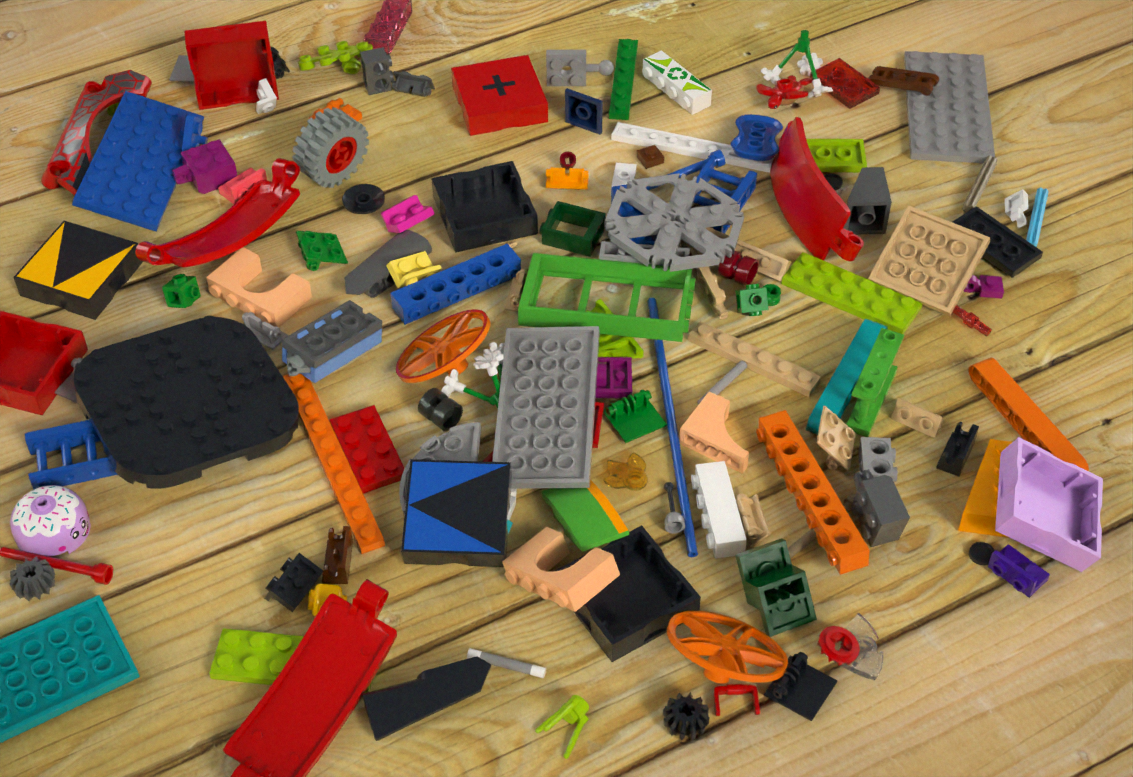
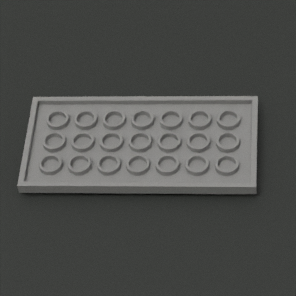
(955, 117)
(548, 406)

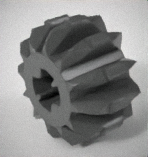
(32, 578)

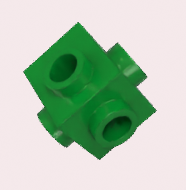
(181, 291)
(745, 302)

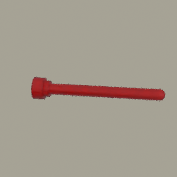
(99, 573)

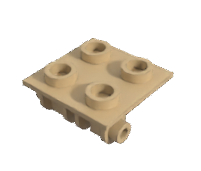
(836, 440)

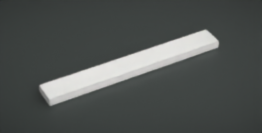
(682, 145)

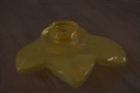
(623, 474)

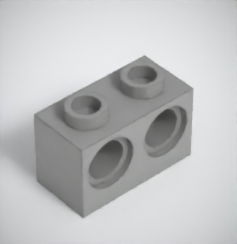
(877, 456)

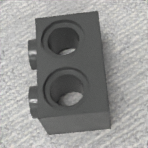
(376, 71)

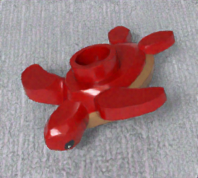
(785, 91)

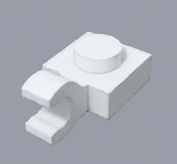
(1015, 206)

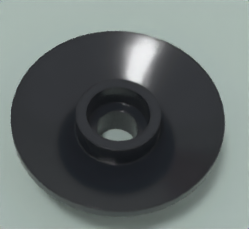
(363, 199)

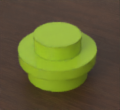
(351, 66)

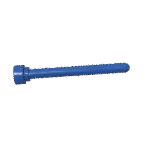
(719, 161)

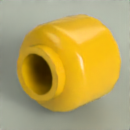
(319, 595)

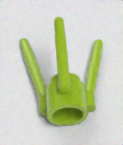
(571, 711)

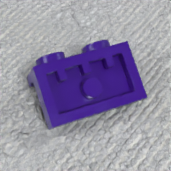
(1018, 570)

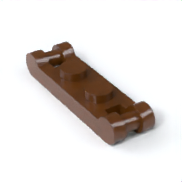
(904, 79)

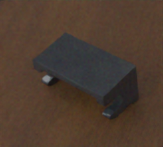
(957, 449)

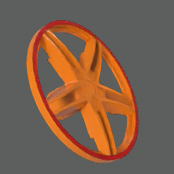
(443, 350)

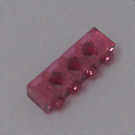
(389, 24)

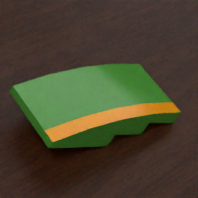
(585, 515)

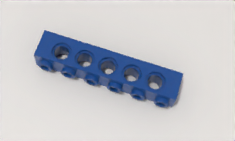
(455, 283)

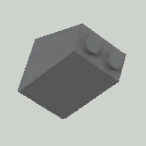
(869, 203)

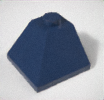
(583, 111)

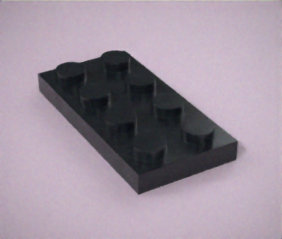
(1006, 248)

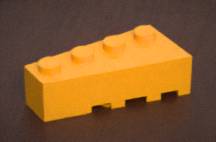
(981, 506)

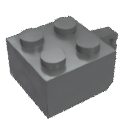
(878, 508)

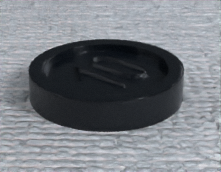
(834, 180)
(981, 553)

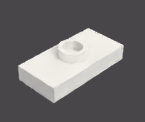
(623, 173)

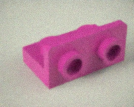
(406, 214)

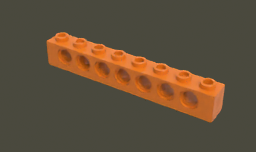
(813, 493)

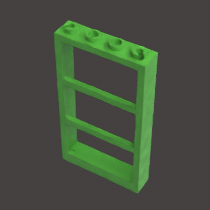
(605, 271)

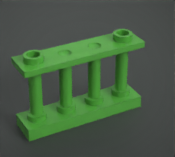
(874, 382)

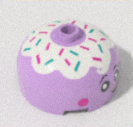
(50, 521)

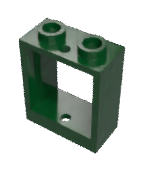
(577, 216)

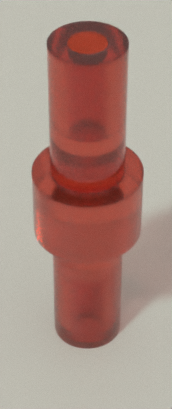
(971, 320)

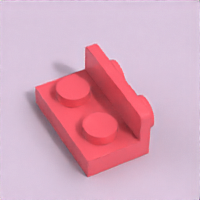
(239, 185)

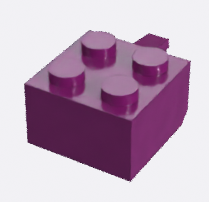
(206, 167)

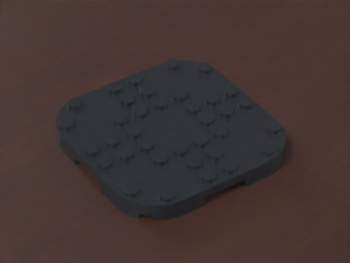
(185, 401)

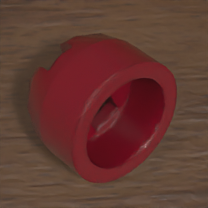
(572, 160)

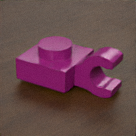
(986, 286)

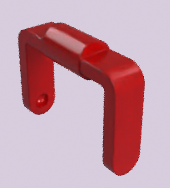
(736, 689)

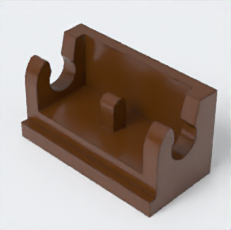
(338, 557)

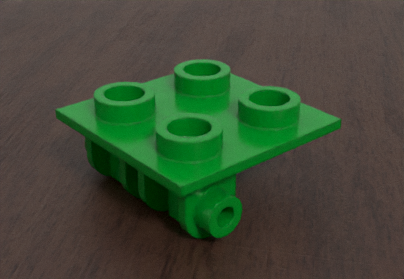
(320, 248)
(634, 416)

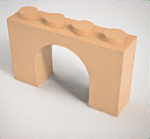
(272, 306)
(566, 587)

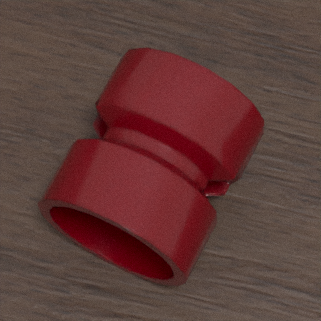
(739, 267)

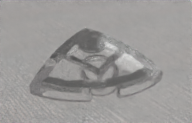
(868, 662)

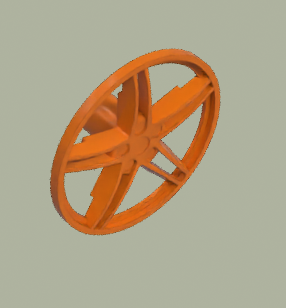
(726, 652)

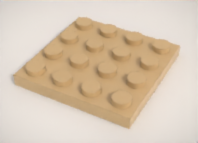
(929, 259)

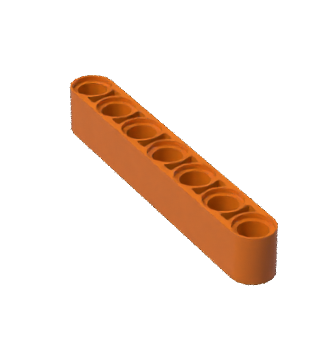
(1022, 411)

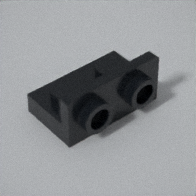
(294, 583)

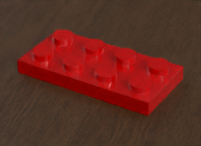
(368, 448)

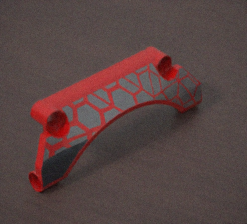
(72, 151)

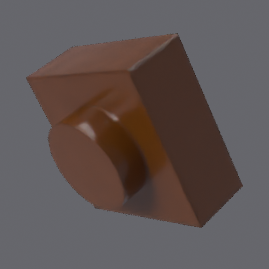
(650, 156)

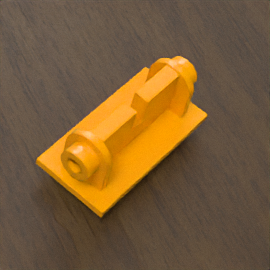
(574, 179)

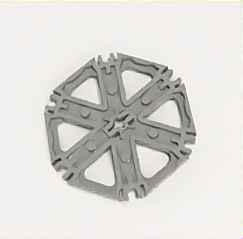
(662, 220)

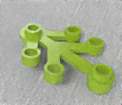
(343, 53)

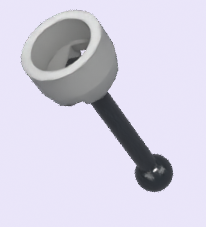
(674, 521)

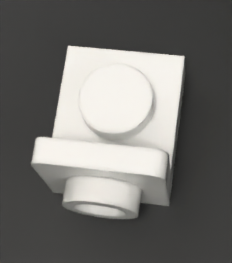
(266, 96)

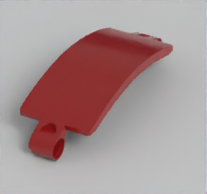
(809, 200)
(236, 227)
(315, 688)

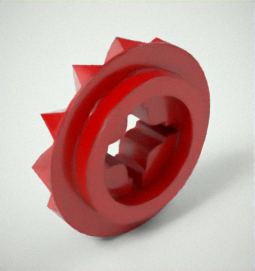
(849, 647)

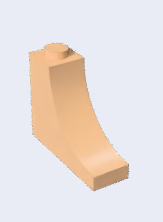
(708, 436)

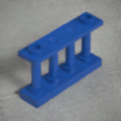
(745, 187)
(64, 438)

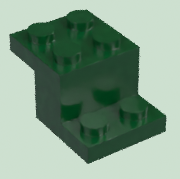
(776, 587)

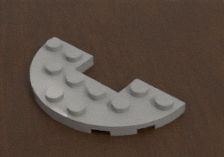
(456, 445)

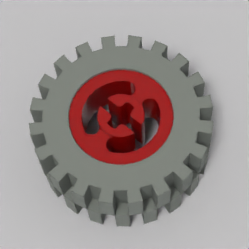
(330, 147)

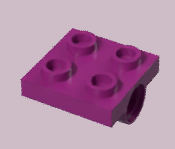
(614, 377)

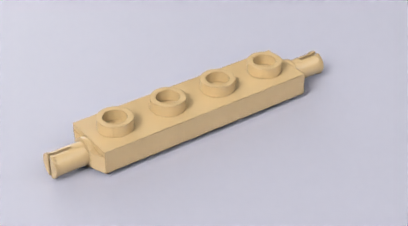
(708, 285)

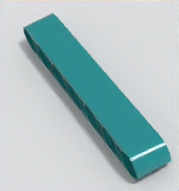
(842, 383)

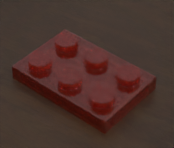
(847, 83)

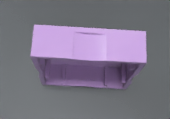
(1049, 505)

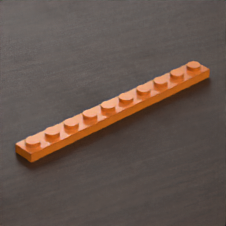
(335, 465)

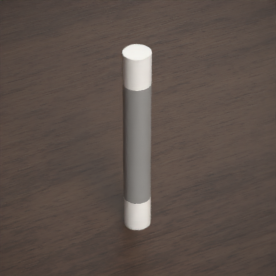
(508, 663)

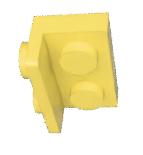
(411, 269)

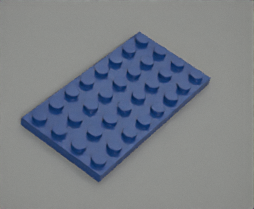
(135, 162)

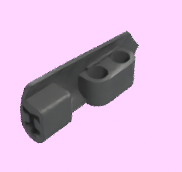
(373, 275)

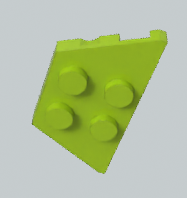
(615, 345)

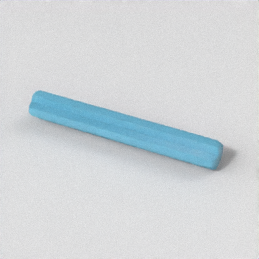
(1037, 216)

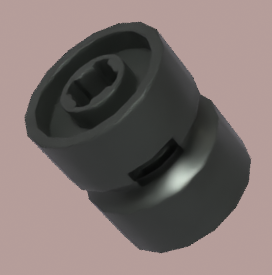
(440, 409)

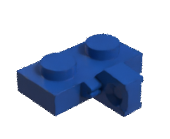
(192, 133)

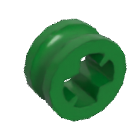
(775, 293)

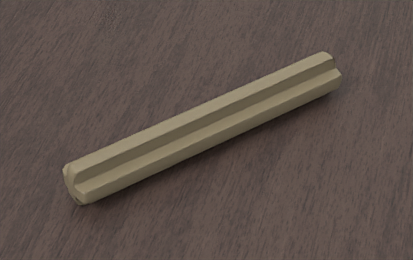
(980, 183)

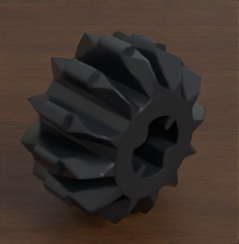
(686, 716)

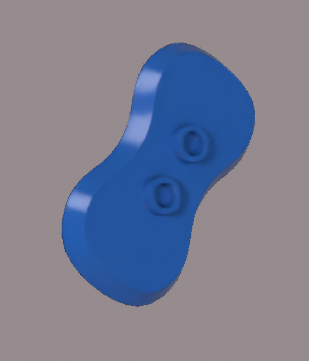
(756, 137)

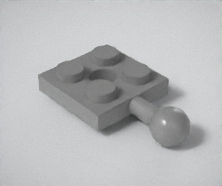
(577, 61)

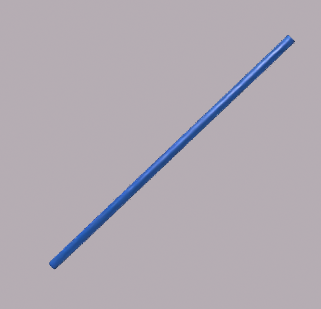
(674, 438)

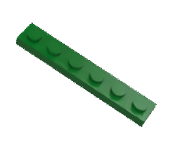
(623, 79)

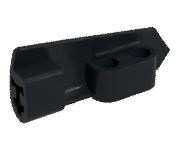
(431, 692)

